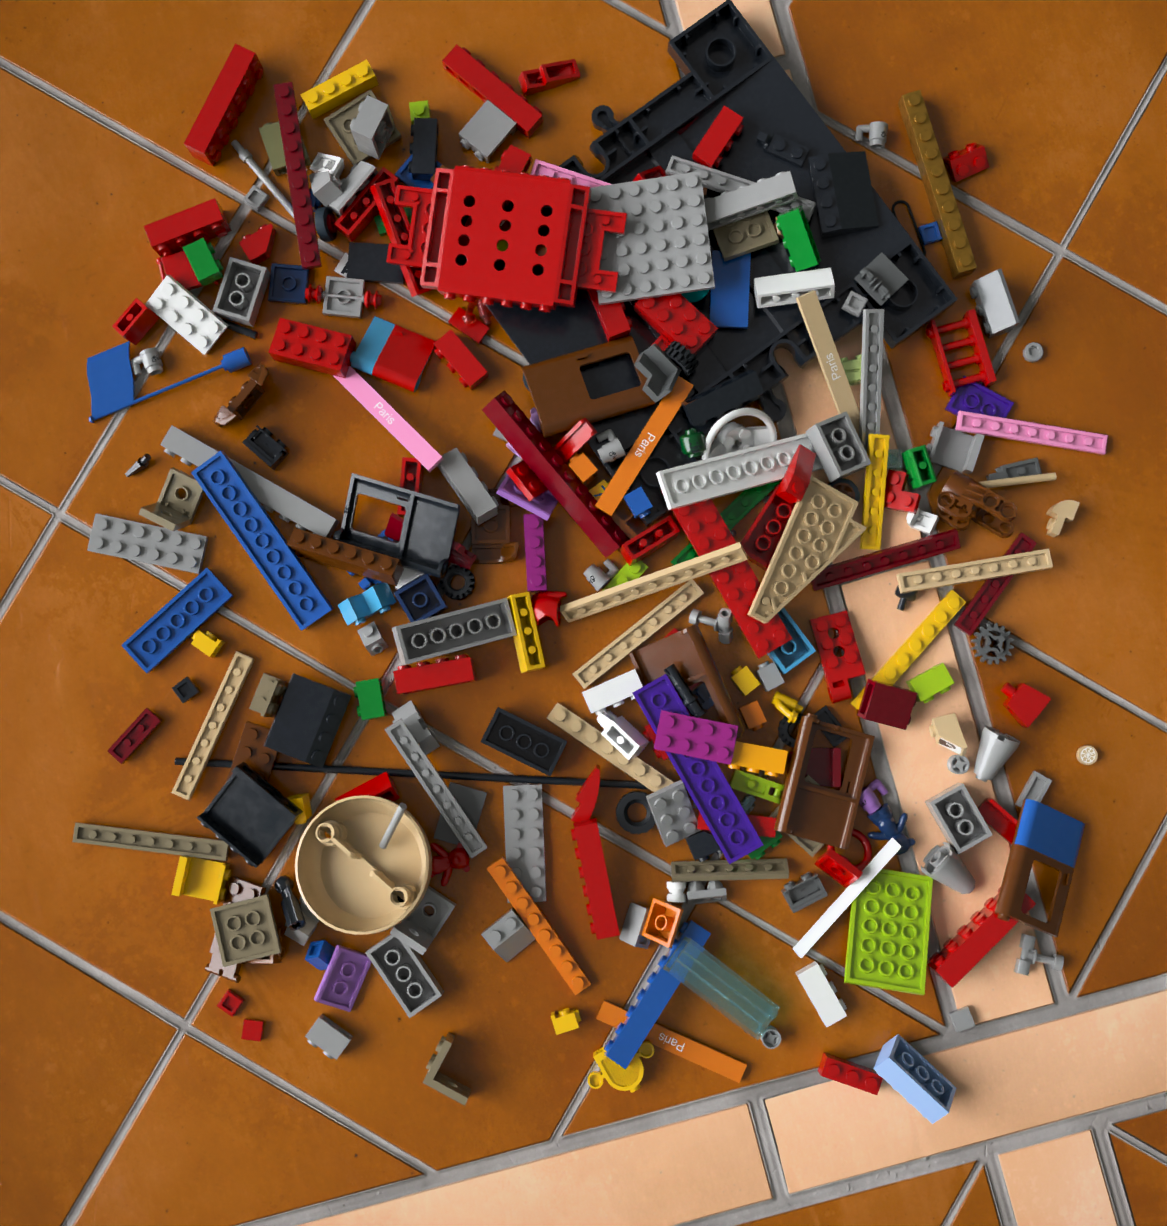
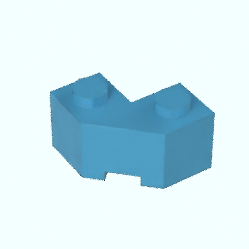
(367, 604)

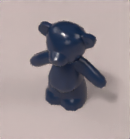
(889, 829)

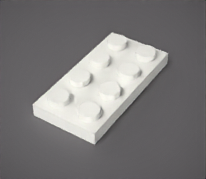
(186, 314)

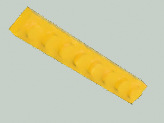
(916, 642)

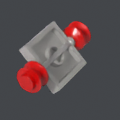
(343, 297)

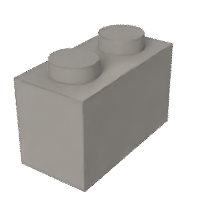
(328, 1037)

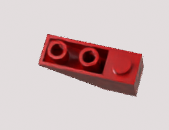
(379, 786)

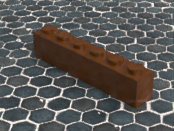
(346, 556)

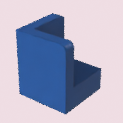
(319, 954)

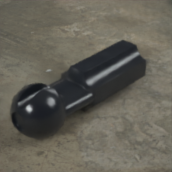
(290, 904)

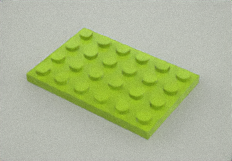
(890, 933)

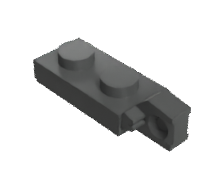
(1016, 469)

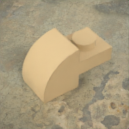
(1061, 512)

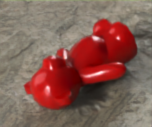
(445, 862)

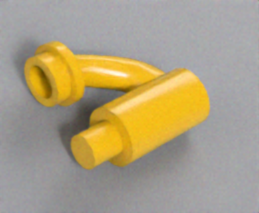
(787, 706)

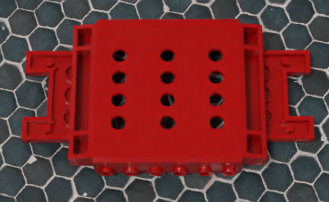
(571, 245)

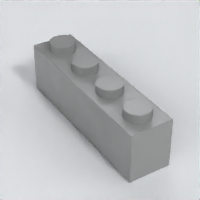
(467, 486)

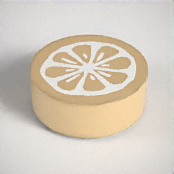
(1087, 755)

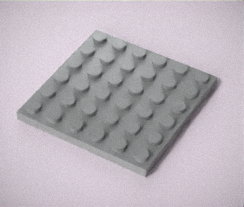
(663, 239)

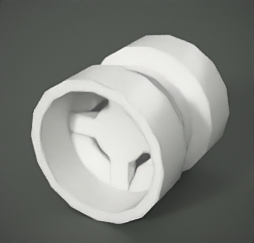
(676, 891)

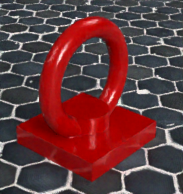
(840, 867)

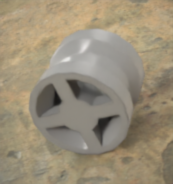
(962, 763)

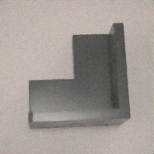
(659, 371)

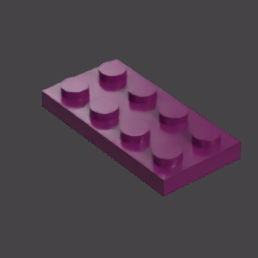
(696, 737)

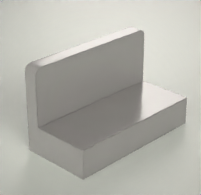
(634, 925)

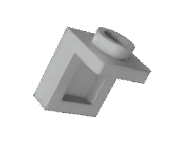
(372, 639)

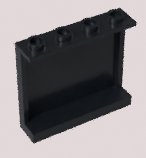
(250, 815)

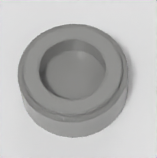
(1033, 352)

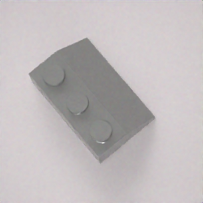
(359, 177)

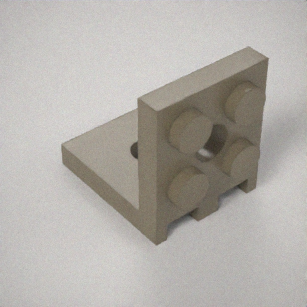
(171, 509)
(440, 1081)

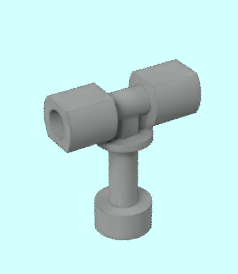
(720, 624)
(1030, 956)

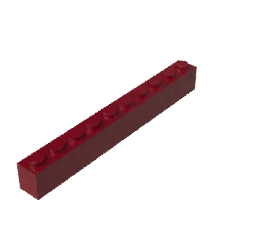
(554, 473)

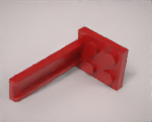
(567, 447)

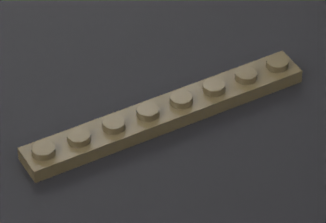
(150, 841)

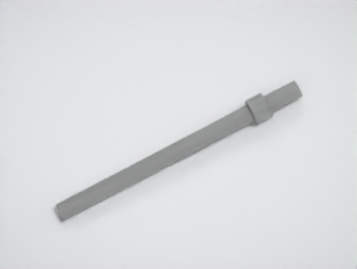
(247, 158)

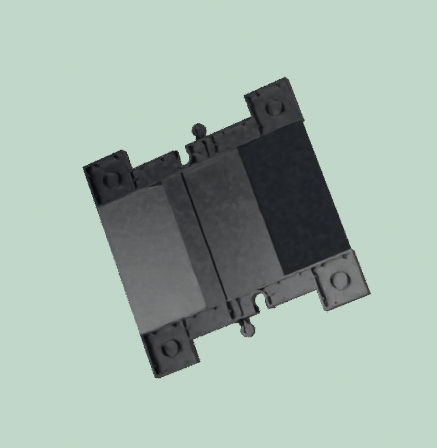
(735, 69)

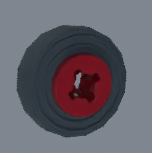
(325, 224)

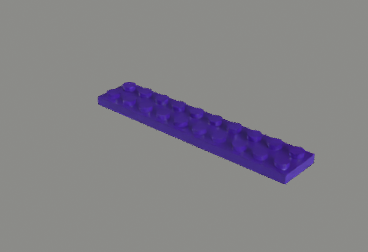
(702, 778)

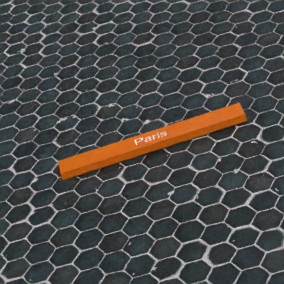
(643, 447)
(679, 1044)

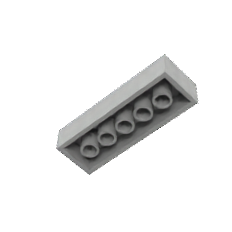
(454, 631)

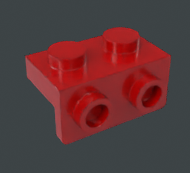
(967, 161)

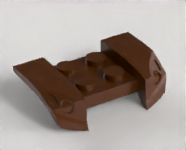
(245, 400)
(492, 537)

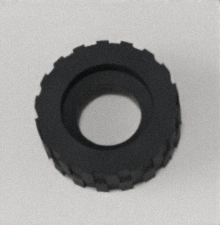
(622, 813)

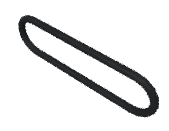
(913, 220)

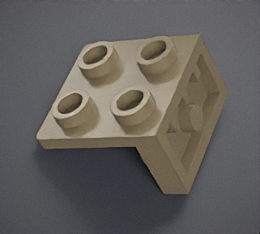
(268, 695)

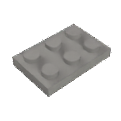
(673, 813)

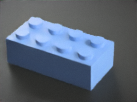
(915, 1078)

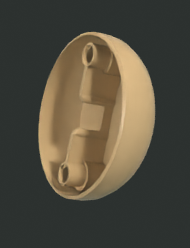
(352, 879)

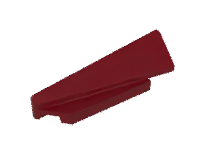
(458, 556)

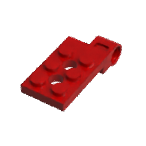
(837, 669)

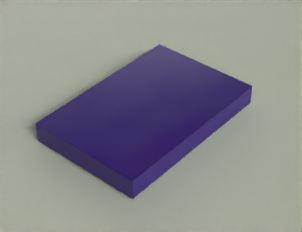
(979, 400)

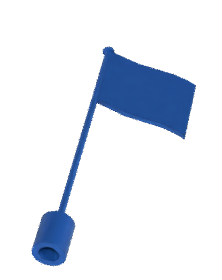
(113, 380)

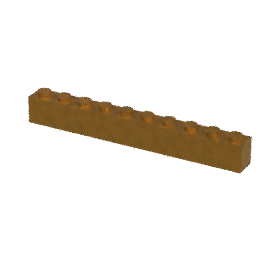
(937, 184)

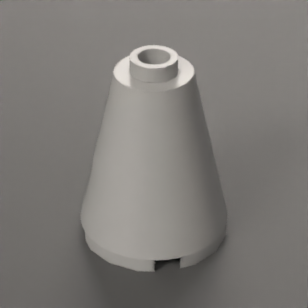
(993, 752)
(947, 868)

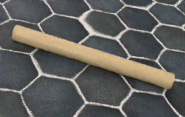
(1019, 480)

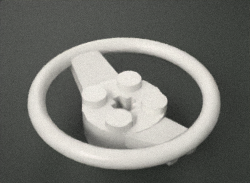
(737, 437)

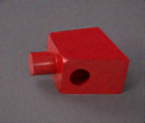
(1024, 702)

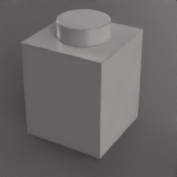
(769, 676)

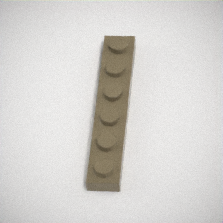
(722, 870)

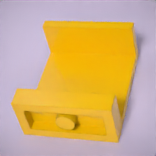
(201, 878)

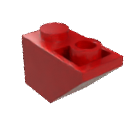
(259, 244)

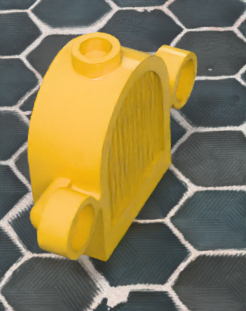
(617, 1076)

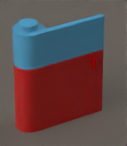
(393, 354)

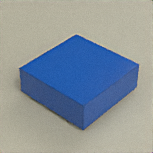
(930, 233)

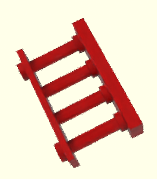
(979, 357)

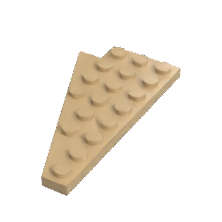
(811, 540)

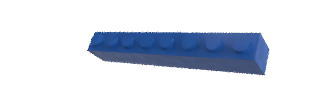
(650, 1002)

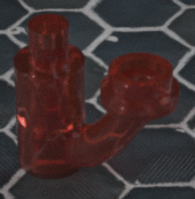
(484, 313)

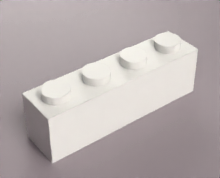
(785, 288)

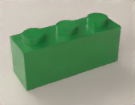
(798, 238)

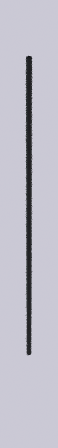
(444, 774)

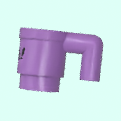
(868, 799)

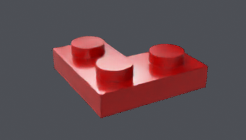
(896, 497)

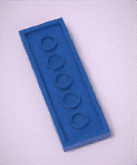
(177, 620)

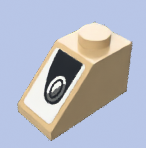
(948, 733)

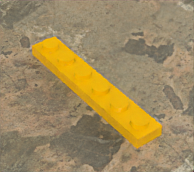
(874, 491)

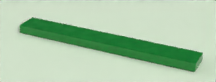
(732, 514)

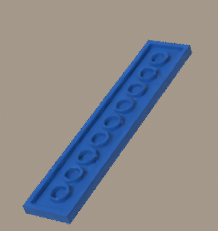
(262, 540)

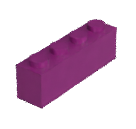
(535, 553)

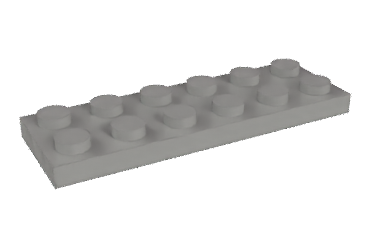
(147, 543)
(525, 837)

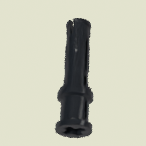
(689, 699)

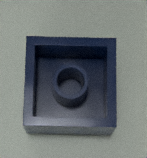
(421, 599)

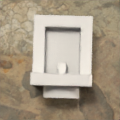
(922, 521)

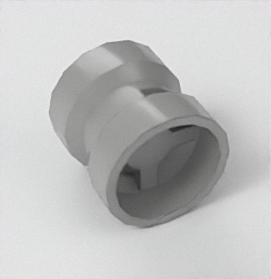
(771, 1040)

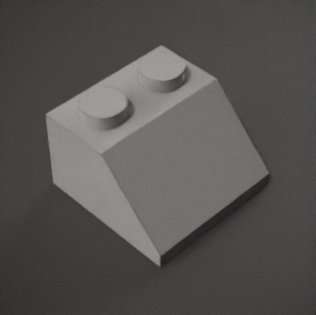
(508, 935)

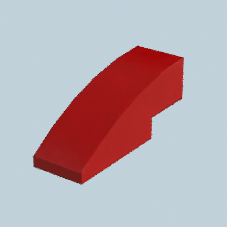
(548, 76)
(587, 796)

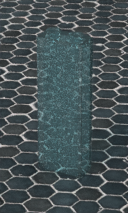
(721, 988)

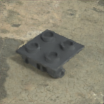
(881, 279)

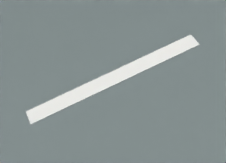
(846, 898)

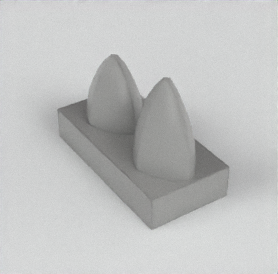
(698, 895)

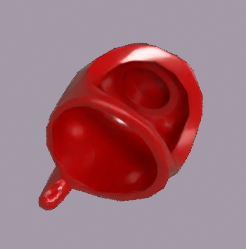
(547, 606)

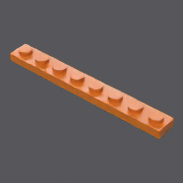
(539, 925)

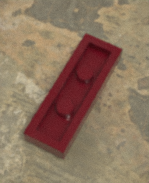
(134, 735)

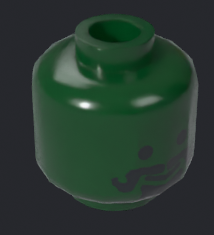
(693, 443)

